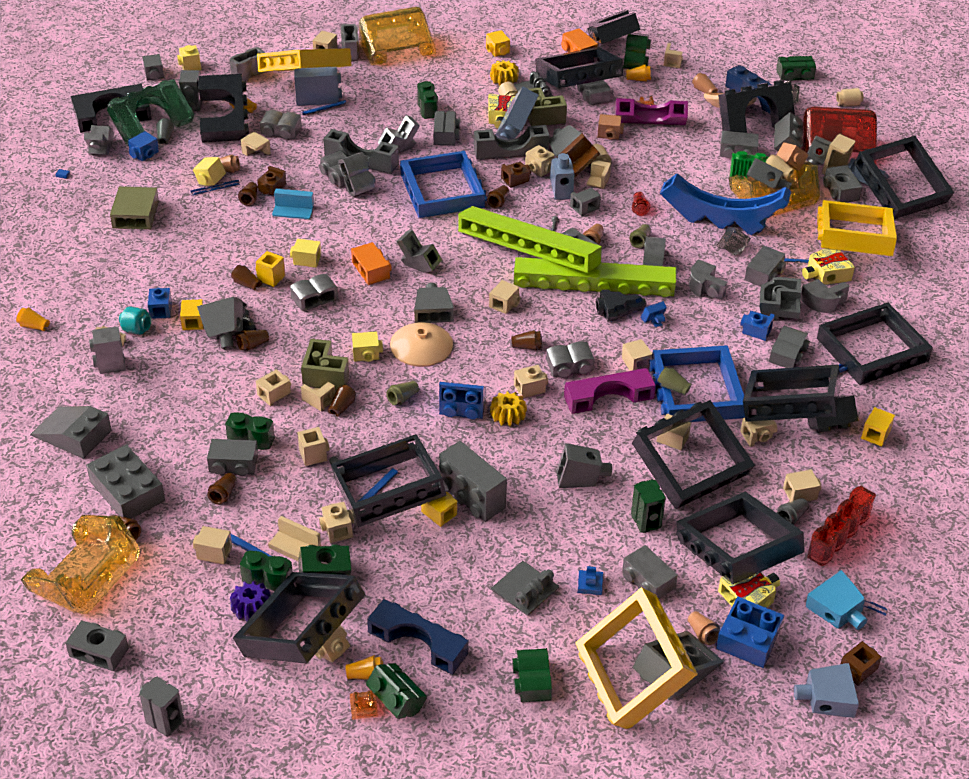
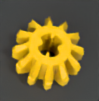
(504, 72)
(508, 408)

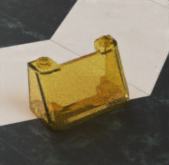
(394, 32)
(804, 190)
(91, 569)

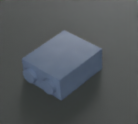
(317, 86)
(517, 114)

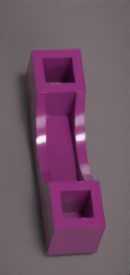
(669, 113)
(634, 385)

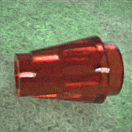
(641, 201)

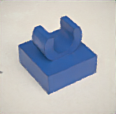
(654, 313)
(590, 581)

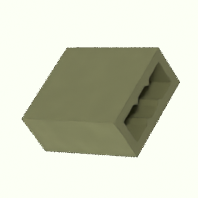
(134, 207)

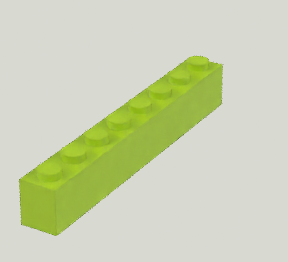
(530, 239)
(612, 276)

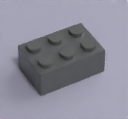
(473, 481)
(125, 482)

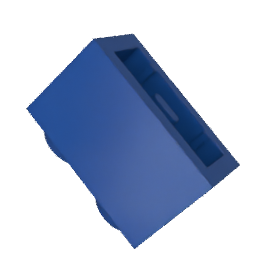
(462, 400)
(749, 632)

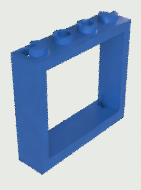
(437, 163)
(669, 357)

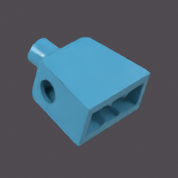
(838, 602)

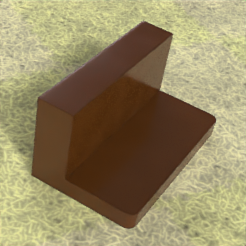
(581, 153)

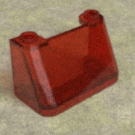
(830, 122)

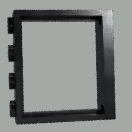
(579, 67)
(882, 189)
(919, 350)
(796, 405)
(663, 475)
(394, 500)
(787, 542)
(344, 595)

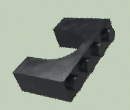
(613, 26)
(230, 89)
(88, 104)
(734, 104)

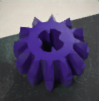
(248, 599)

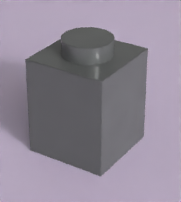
(153, 67)

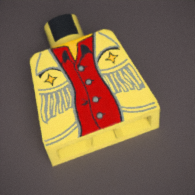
(497, 108)
(829, 267)
(757, 589)

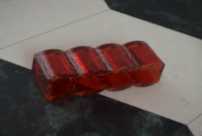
(841, 525)

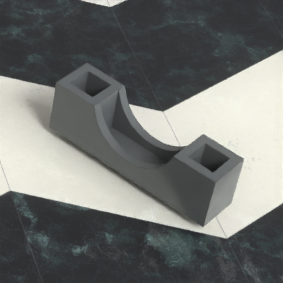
(488, 145)
(383, 158)

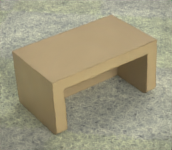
(839, 152)

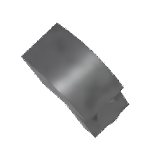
(403, 136)
(99, 140)
(654, 251)
(416, 256)
(704, 280)
(824, 299)

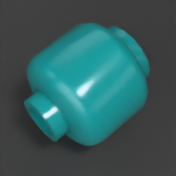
(135, 320)

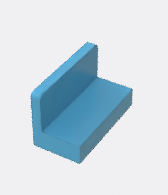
(293, 203)

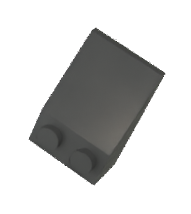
(74, 429)
(654, 663)

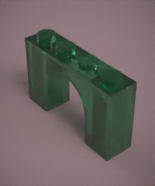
(165, 95)

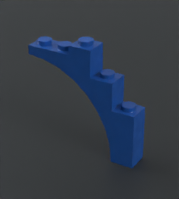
(722, 211)

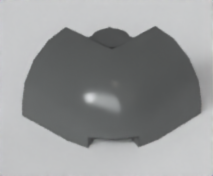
(781, 297)

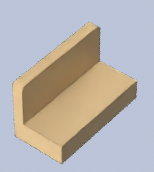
(292, 537)

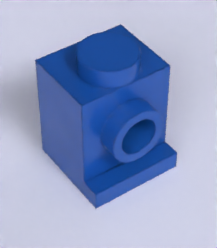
(757, 325)

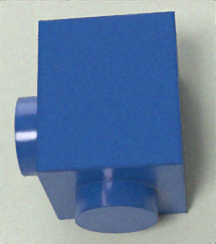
(143, 146)
(159, 303)

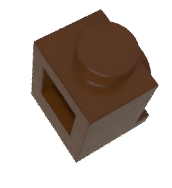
(515, 174)
(271, 180)
(862, 662)

